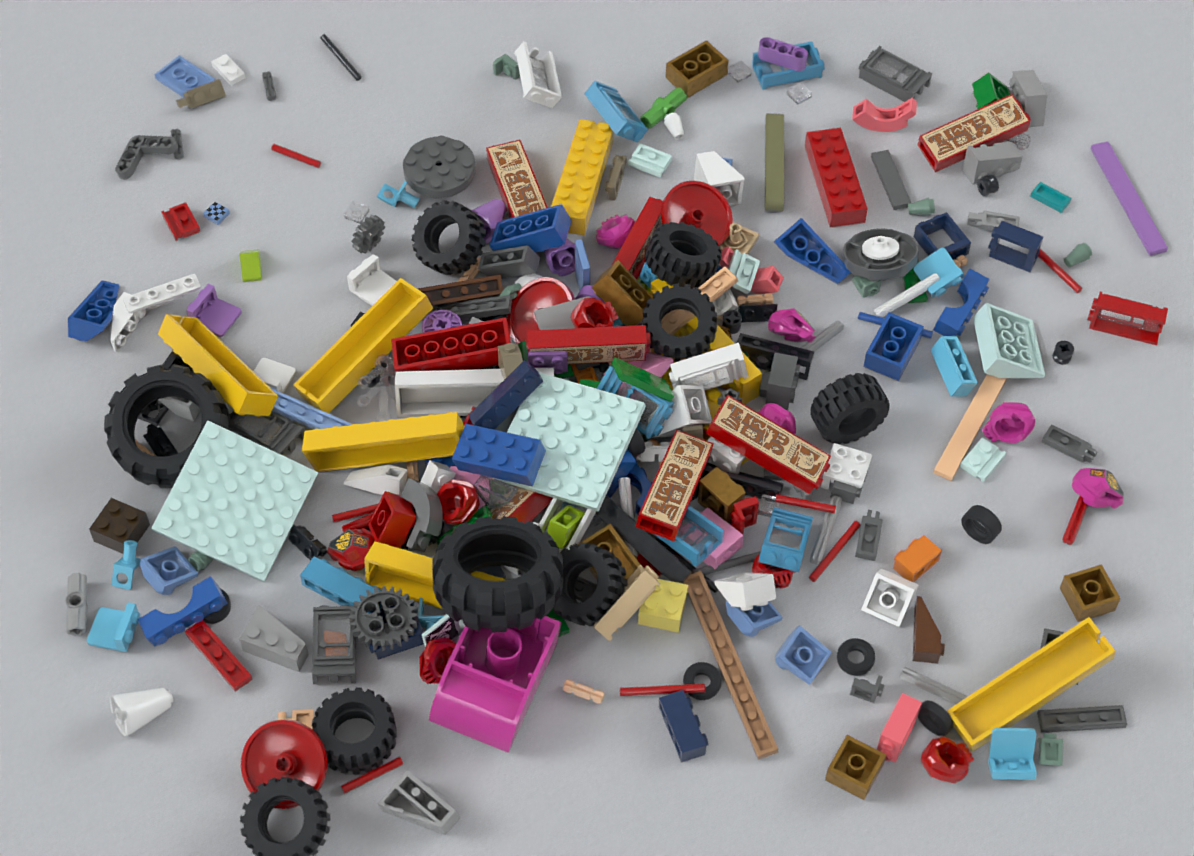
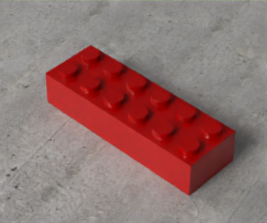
(835, 177)
(452, 348)

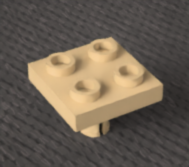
(740, 239)

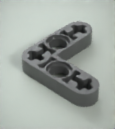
(138, 146)

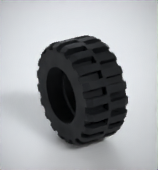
(431, 226)
(682, 254)
(685, 299)
(849, 408)
(608, 589)
(352, 705)
(266, 799)

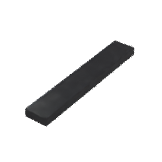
(643, 542)

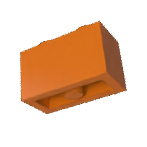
(917, 558)

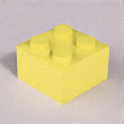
(664, 606)

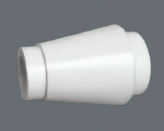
(674, 125)

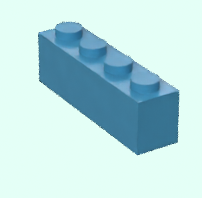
(334, 583)

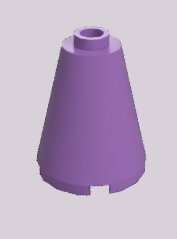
(490, 214)
(561, 259)

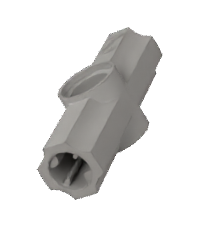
(76, 614)

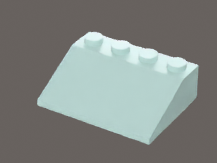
(1007, 344)

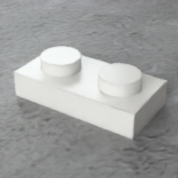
(228, 69)

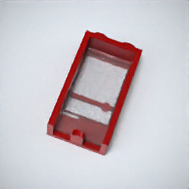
(1127, 318)

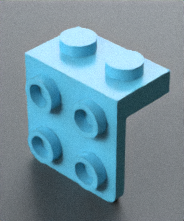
(944, 266)
(114, 628)
(1012, 753)

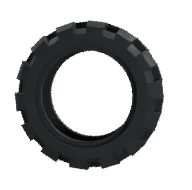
(135, 397)
(497, 603)

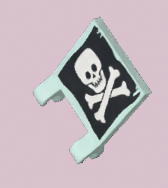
(444, 628)

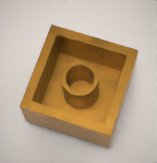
(719, 493)
(1089, 593)
(855, 767)

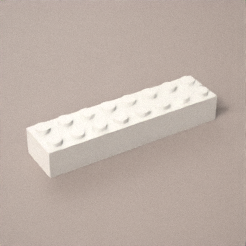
(445, 390)

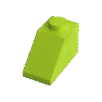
(564, 525)

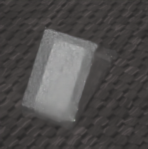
(495, 492)

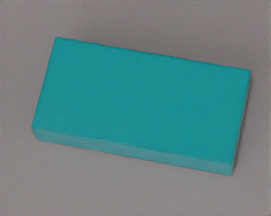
(1050, 197)

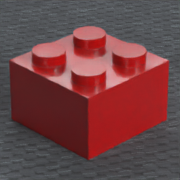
(392, 520)

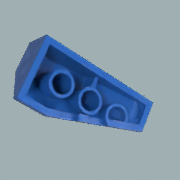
(810, 250)
(94, 312)

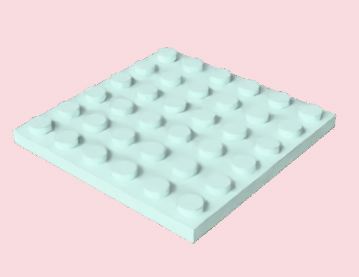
(582, 437)
(235, 501)

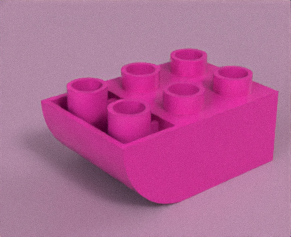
(493, 681)

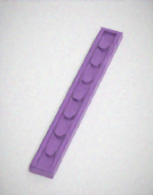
(1129, 198)

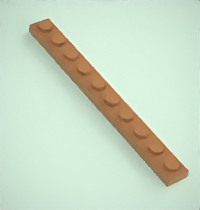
(730, 666)

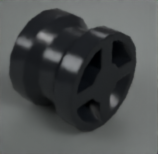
(987, 185)
(732, 320)
(1063, 357)

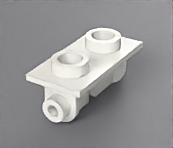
(650, 451)

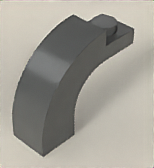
(428, 513)

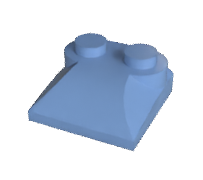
(167, 570)
(753, 620)
(802, 655)

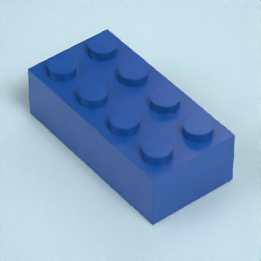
(536, 229)
(499, 454)

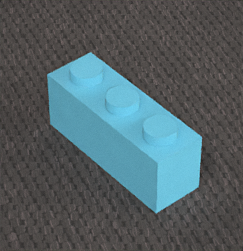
(953, 366)

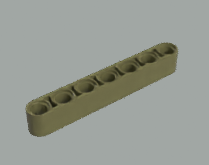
(774, 162)

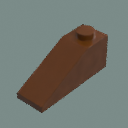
(926, 636)

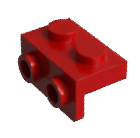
(744, 513)

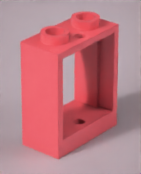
(899, 727)

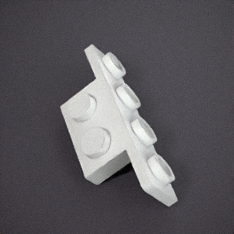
(162, 294)

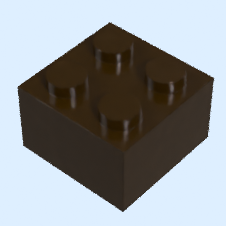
(118, 524)

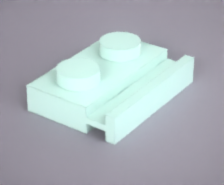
(650, 160)
(745, 269)
(982, 459)

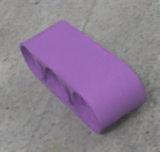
(782, 54)

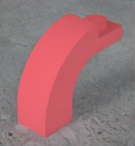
(883, 119)
(766, 279)

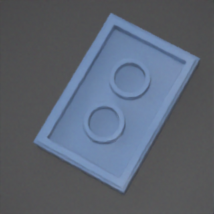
(182, 76)
(582, 266)

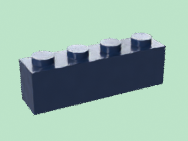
(506, 397)

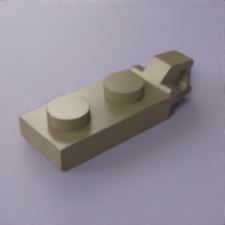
(202, 94)
(616, 176)

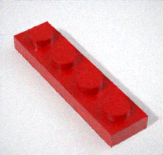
(218, 655)

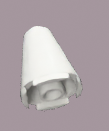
(139, 708)

